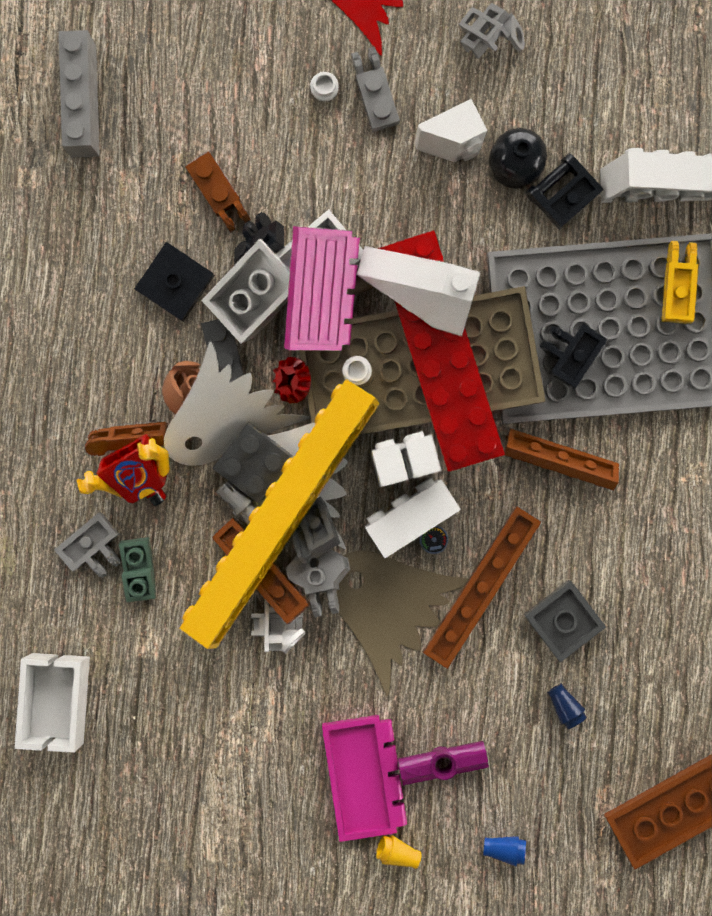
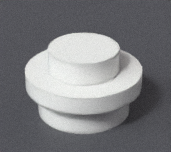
(324, 86)
(357, 370)

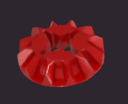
(300, 383)

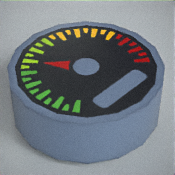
(434, 540)

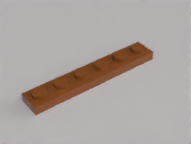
(481, 587)

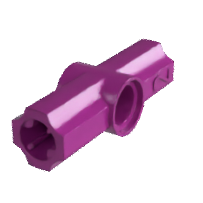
(423, 768)

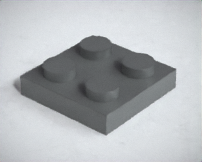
(252, 462)
(564, 620)

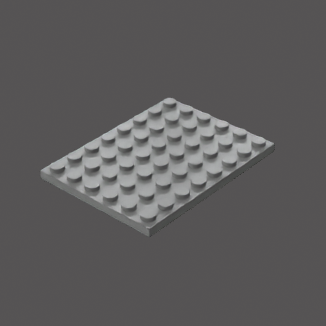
(619, 295)

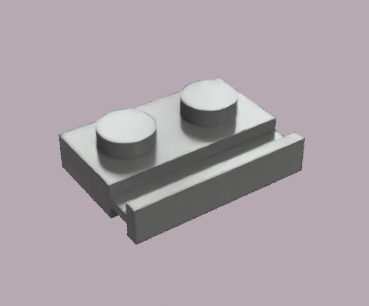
(315, 532)

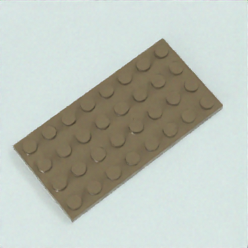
(500, 341)

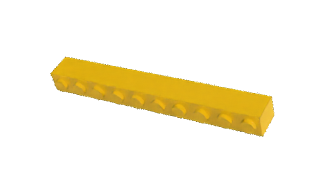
(279, 514)

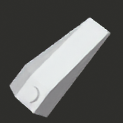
(426, 287)

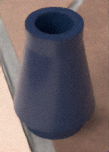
(567, 708)

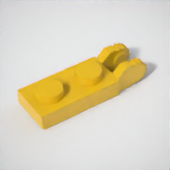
(680, 285)

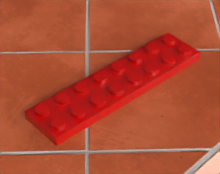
(449, 378)

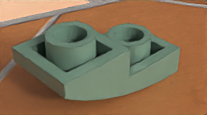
(138, 569)

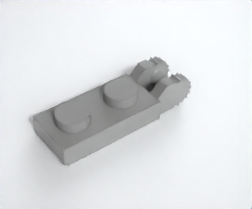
(375, 92)

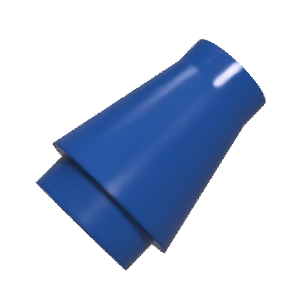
(506, 849)

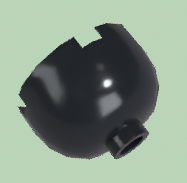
(518, 158)

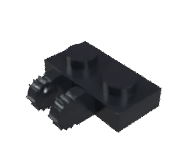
(263, 229)
(577, 356)

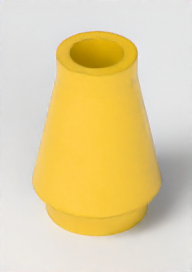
(397, 853)

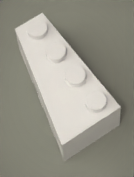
(658, 175)

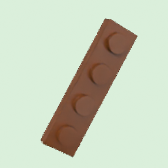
(561, 459)
(275, 586)

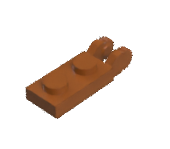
(216, 189)
(119, 436)

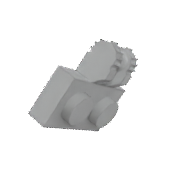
(88, 542)

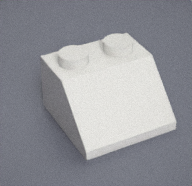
(453, 133)

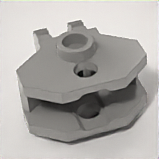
(320, 579)

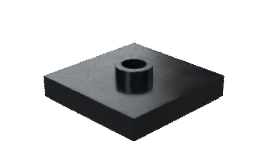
(174, 281)

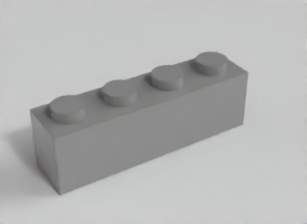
(79, 94)

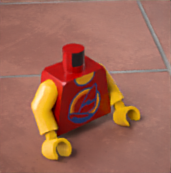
(131, 472)

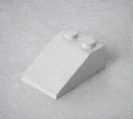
(250, 292)

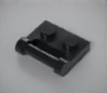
(571, 197)

